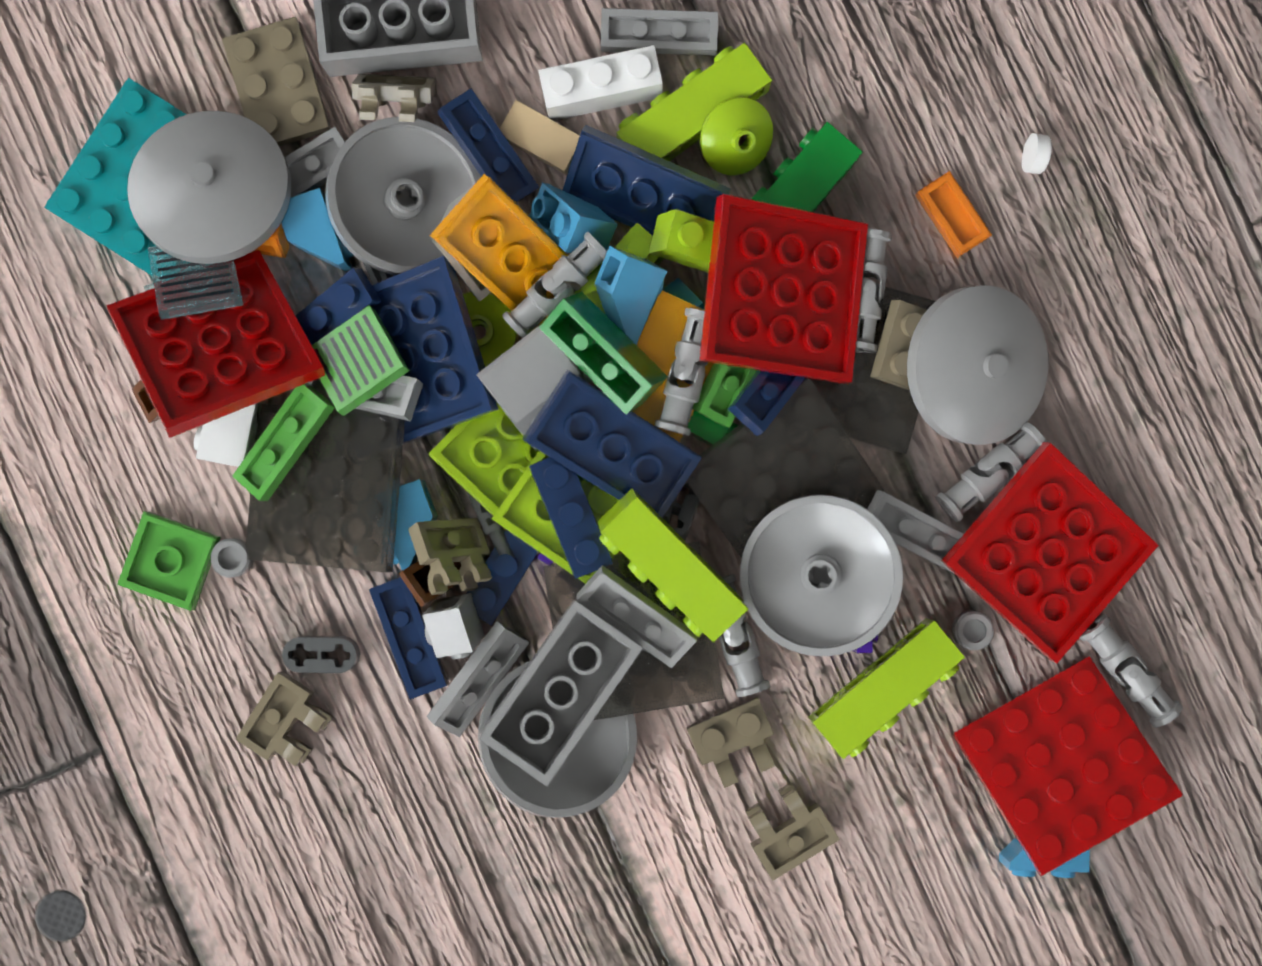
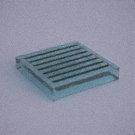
(192, 287)

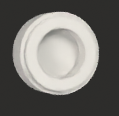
(1036, 153)

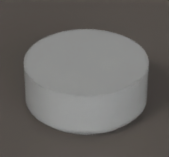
(230, 558)
(972, 630)

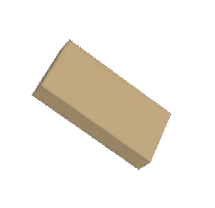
(540, 136)

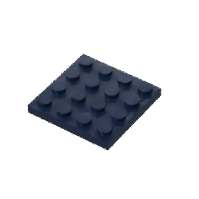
(438, 344)

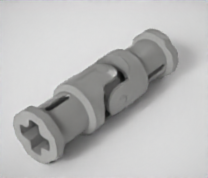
(562, 281)
(871, 292)
(685, 367)
(990, 472)
(745, 661)
(1139, 682)

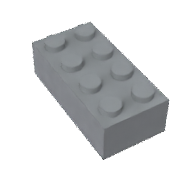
(395, 34)
(560, 692)

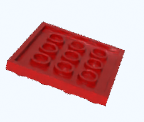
(783, 290)
(219, 358)
(1050, 552)
(1066, 766)

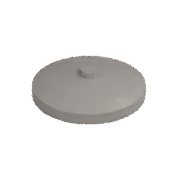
(209, 187)
(394, 190)
(977, 365)
(821, 575)
(585, 778)

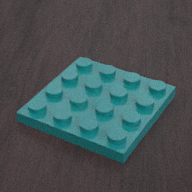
(96, 184)

